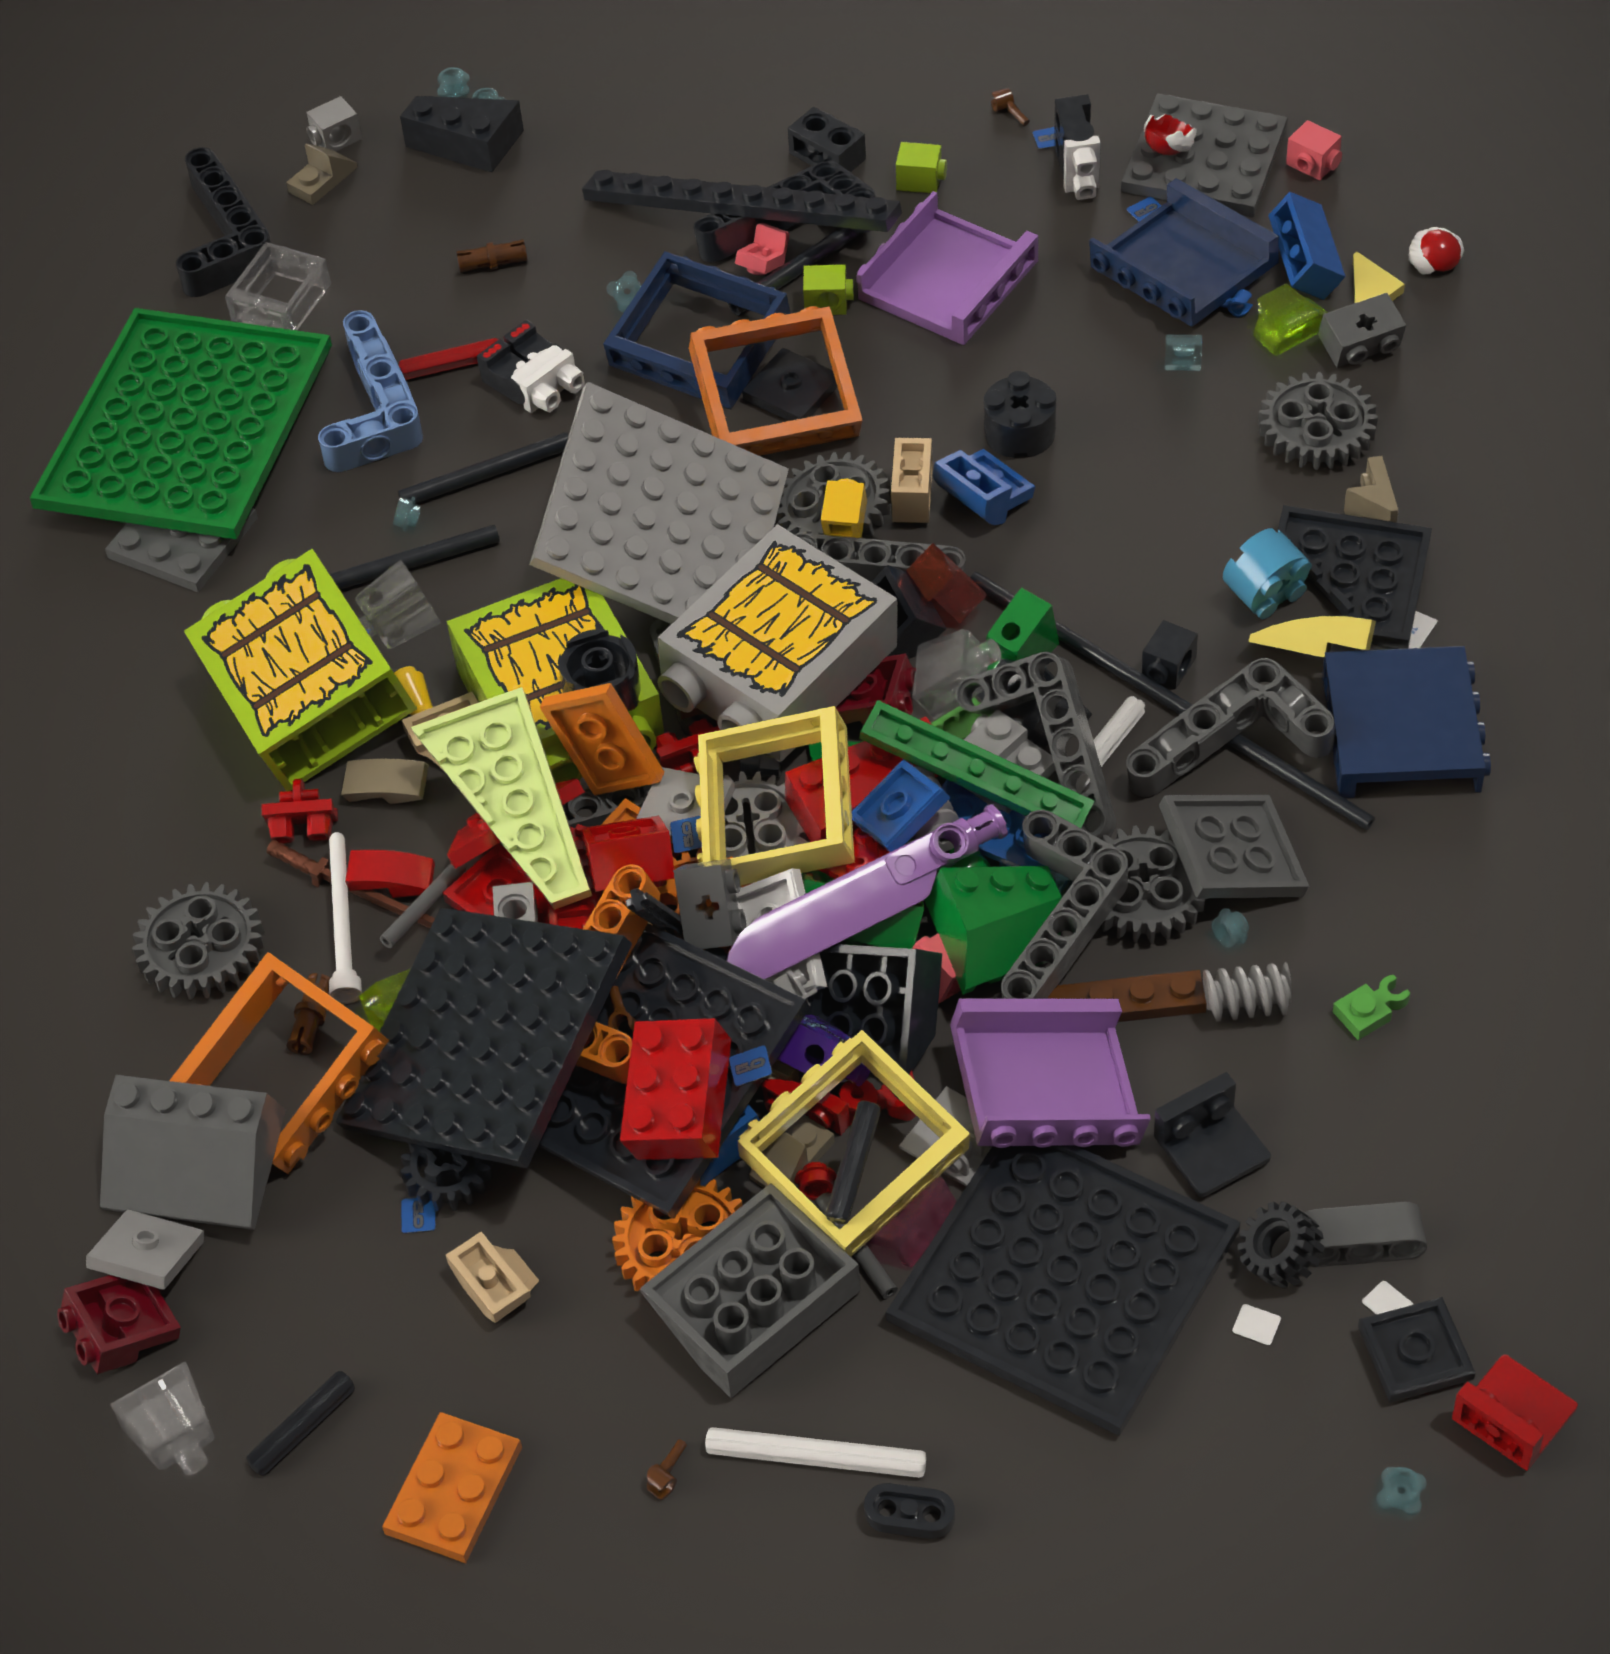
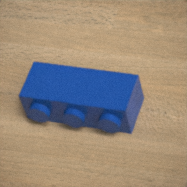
(1306, 246)

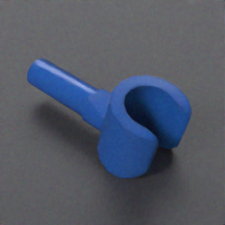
(1238, 304)

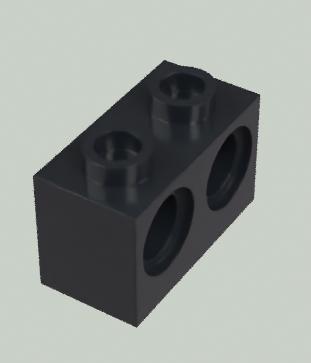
(823, 138)

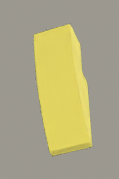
(1317, 634)

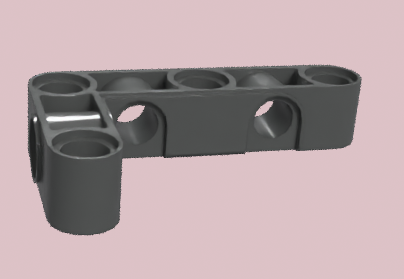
(1228, 712)

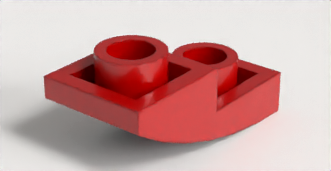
(398, 871)
(828, 1112)

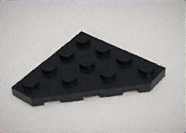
(1363, 566)

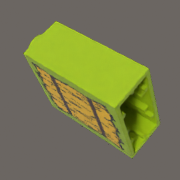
(520, 645)
(299, 669)

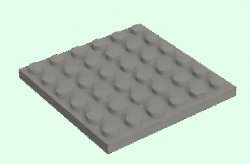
(652, 506)

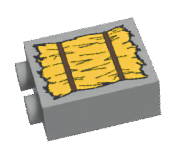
(776, 636)

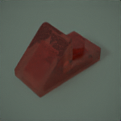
(946, 583)

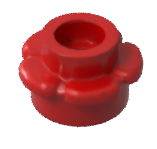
(815, 1180)

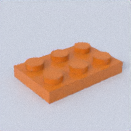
(602, 739)
(452, 1487)

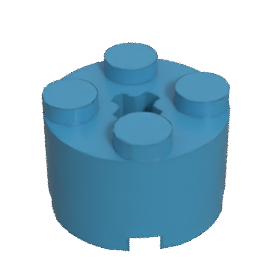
(1267, 572)

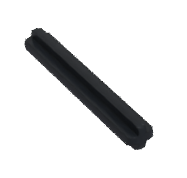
(655, 912)

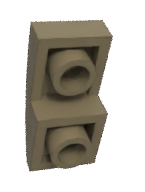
(386, 778)

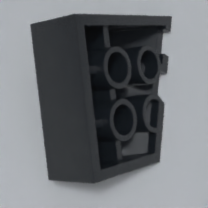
(883, 993)

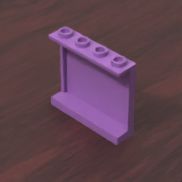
(945, 271)
(1045, 1072)

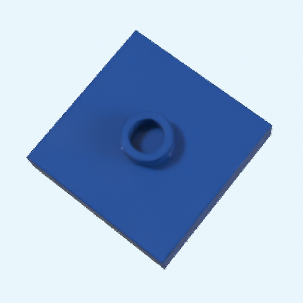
(899, 806)

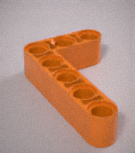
(610, 1044)

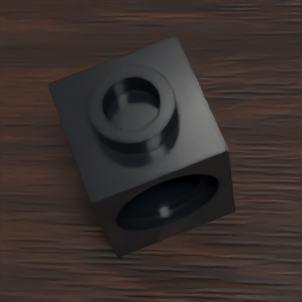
(1169, 654)

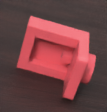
(766, 252)

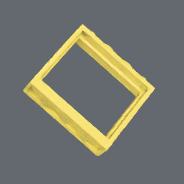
(766, 737)
(815, 1085)

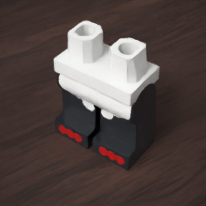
(1077, 146)
(529, 369)

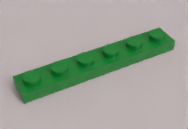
(971, 765)

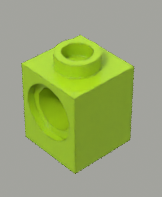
(827, 287)

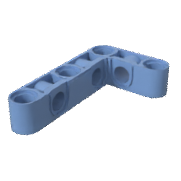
(396, 419)

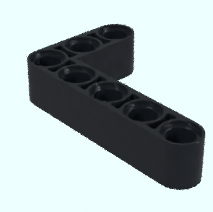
(725, 234)
(225, 258)

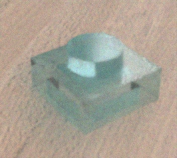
(1183, 352)

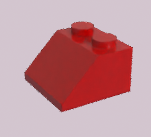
(628, 842)

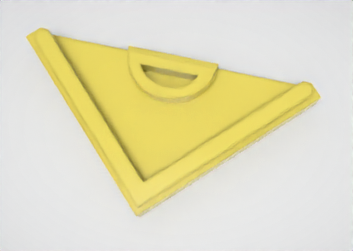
(1373, 280)

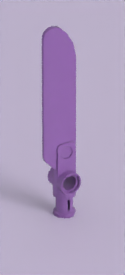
(858, 898)

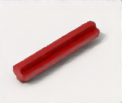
(443, 359)

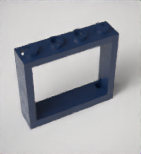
(675, 372)

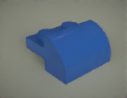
(982, 484)

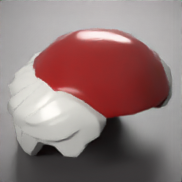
(1168, 135)
(1435, 250)

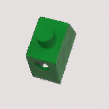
(1024, 628)

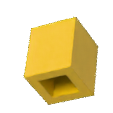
(844, 508)

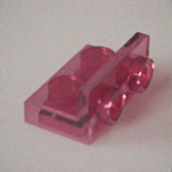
(917, 1223)

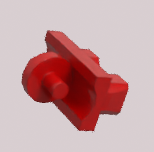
(681, 753)
(300, 807)

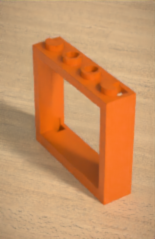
(787, 434)
(239, 1020)

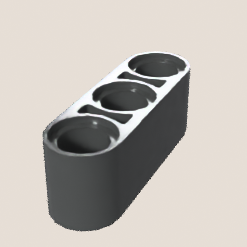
(1369, 1233)

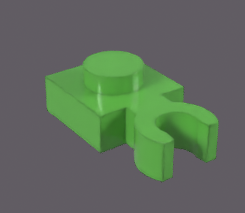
(1369, 1009)

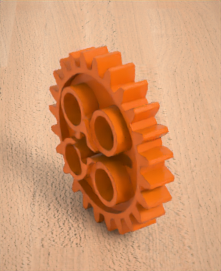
(670, 1236)

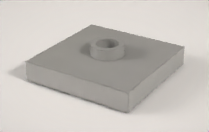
(676, 798)
(145, 1249)

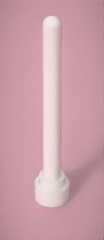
(344, 983)

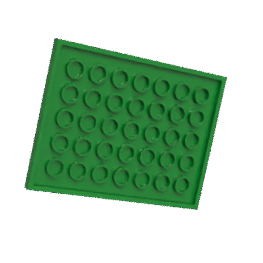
(182, 423)

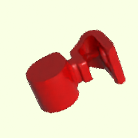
(883, 1097)

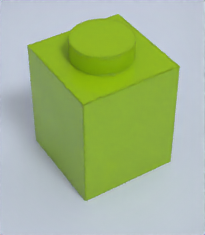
(919, 167)

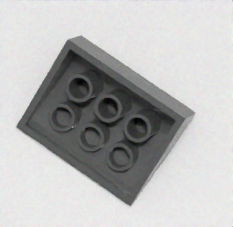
(188, 1150)
(752, 1289)

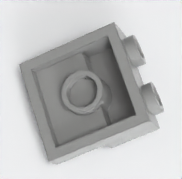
(1009, 740)

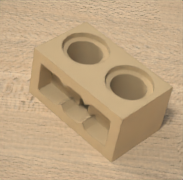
(912, 480)

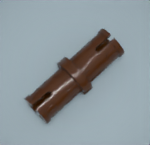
(492, 256)
(308, 1018)

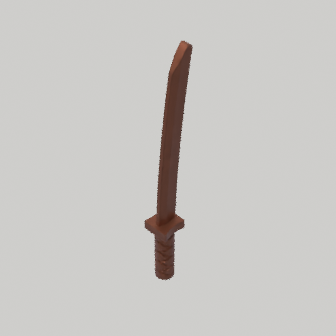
(320, 871)

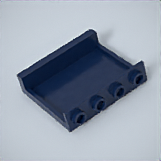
(1188, 254)
(1404, 716)

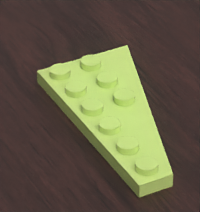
(506, 777)

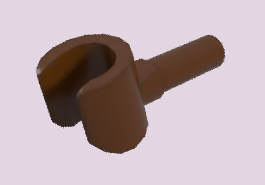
(1003, 100)
(620, 1013)
(660, 1480)

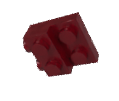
(889, 683)
(115, 1321)

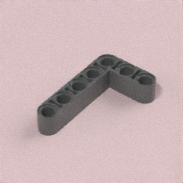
(871, 556)
(1057, 730)
(1069, 913)

